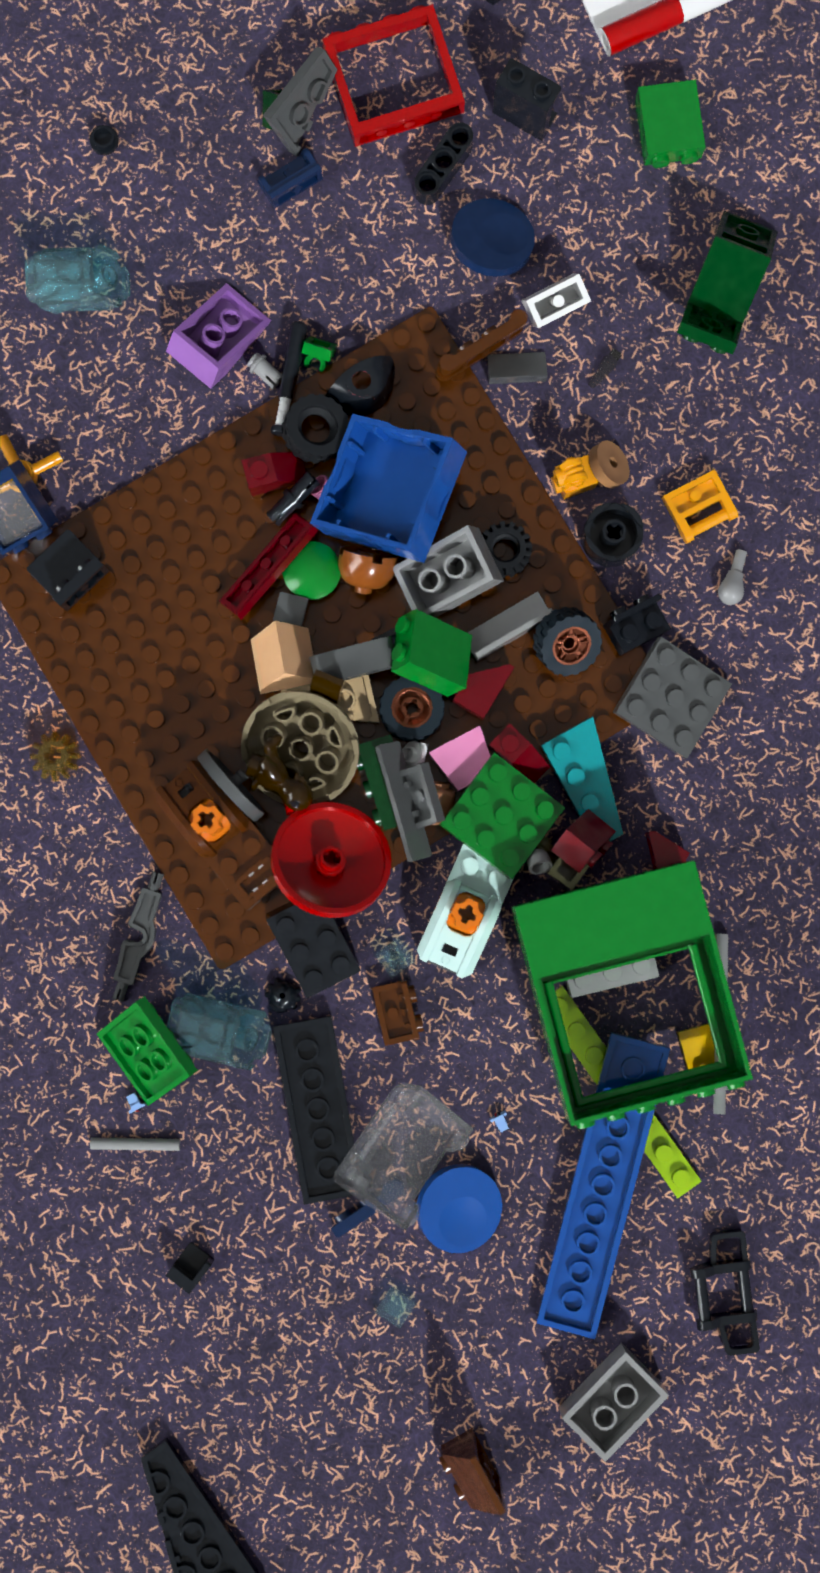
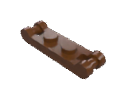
(471, 352)

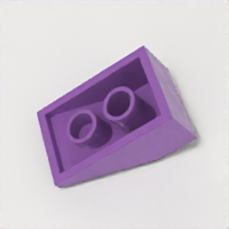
(217, 335)

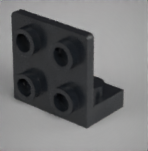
(67, 570)

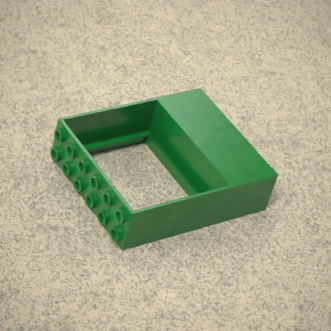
(616, 927)

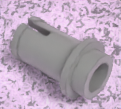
(264, 370)

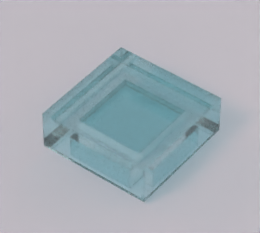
(394, 957)
(395, 1307)

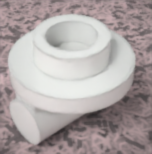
(415, 753)

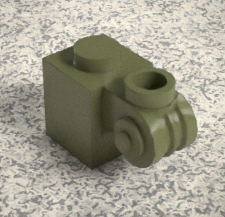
(560, 869)

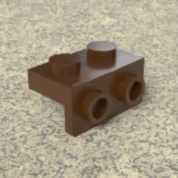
(397, 1012)

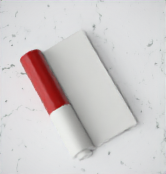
(629, 22)

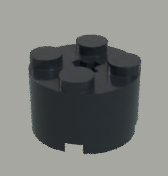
(611, 518)

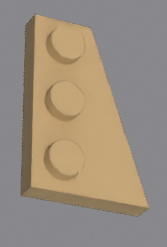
(356, 699)

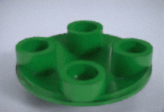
(313, 572)

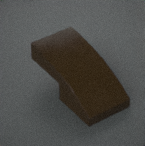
(327, 686)

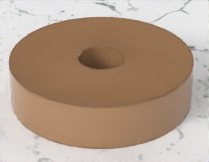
(609, 464)

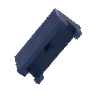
(291, 179)

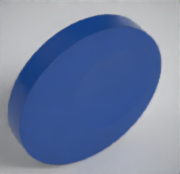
(459, 1208)

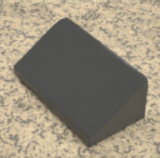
(517, 368)

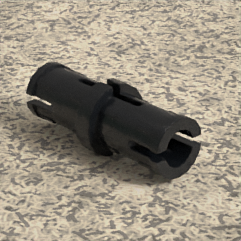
(293, 498)

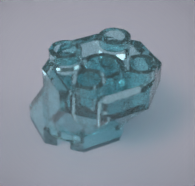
(76, 279)
(219, 1030)

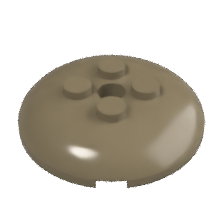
(323, 728)

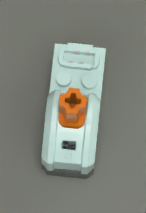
(464, 914)

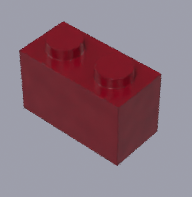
(584, 841)

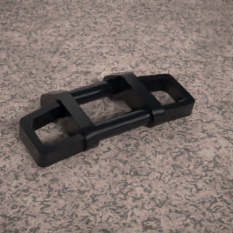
(718, 1320)

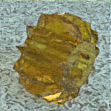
(61, 764)

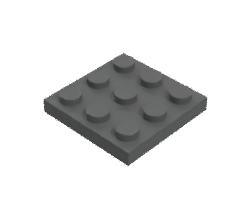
(672, 697)

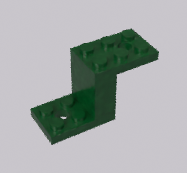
(727, 283)

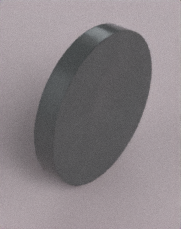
(231, 784)

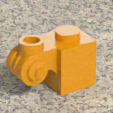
(573, 477)

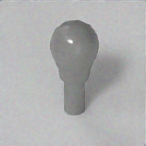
(732, 587)

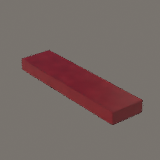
(268, 565)

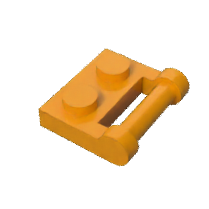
(695, 497)

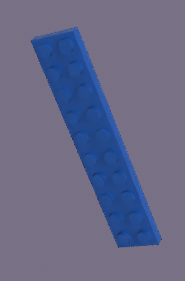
(600, 1195)

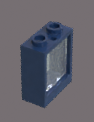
(22, 510)

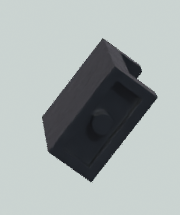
(525, 99)

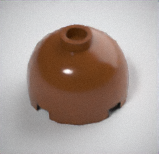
(366, 568)

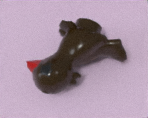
(272, 774)

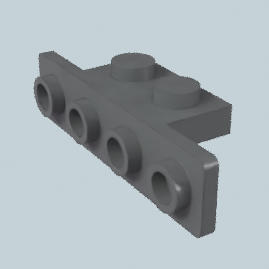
(412, 799)

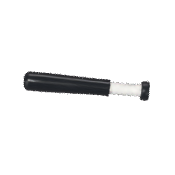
(291, 367)

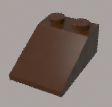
(474, 1473)

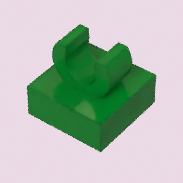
(318, 349)

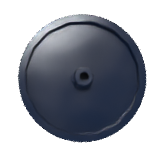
(492, 237)

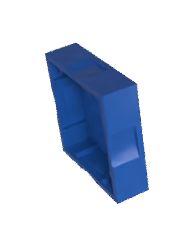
(389, 487)

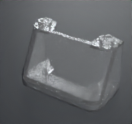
(401, 1152)

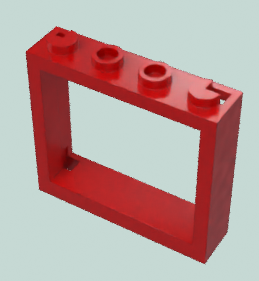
(408, 117)

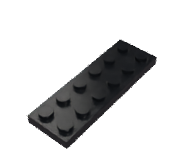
(315, 1104)

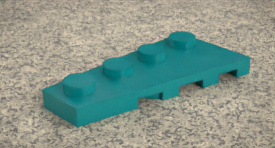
(583, 772)

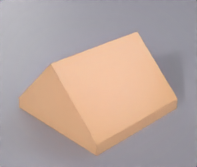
(282, 657)

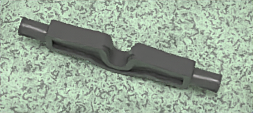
(132, 951)

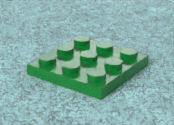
(502, 816)
(146, 1051)

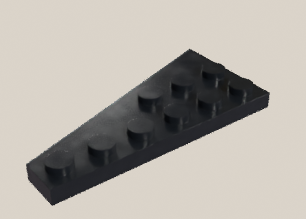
(191, 1525)

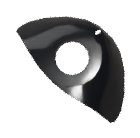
(360, 400)

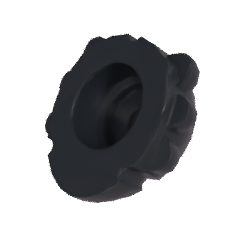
(291, 995)

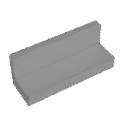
(508, 626)

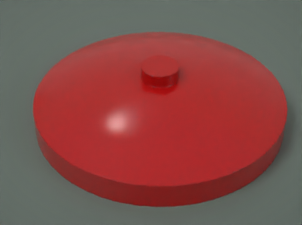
(330, 860)

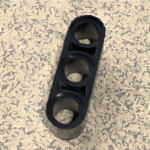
(446, 151)

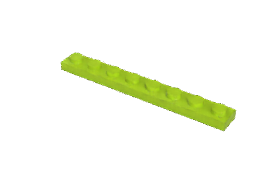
(591, 1054)

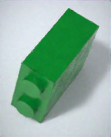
(670, 123)
(431, 653)

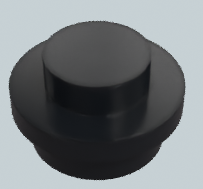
(104, 140)

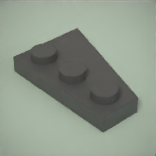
(295, 104)

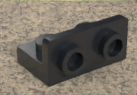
(636, 625)

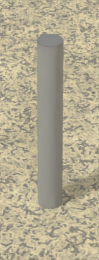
(158, 1144)

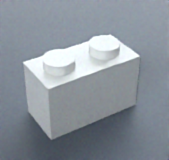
(556, 300)

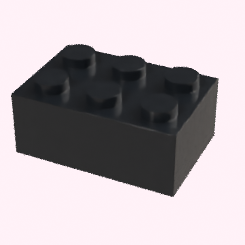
(312, 947)

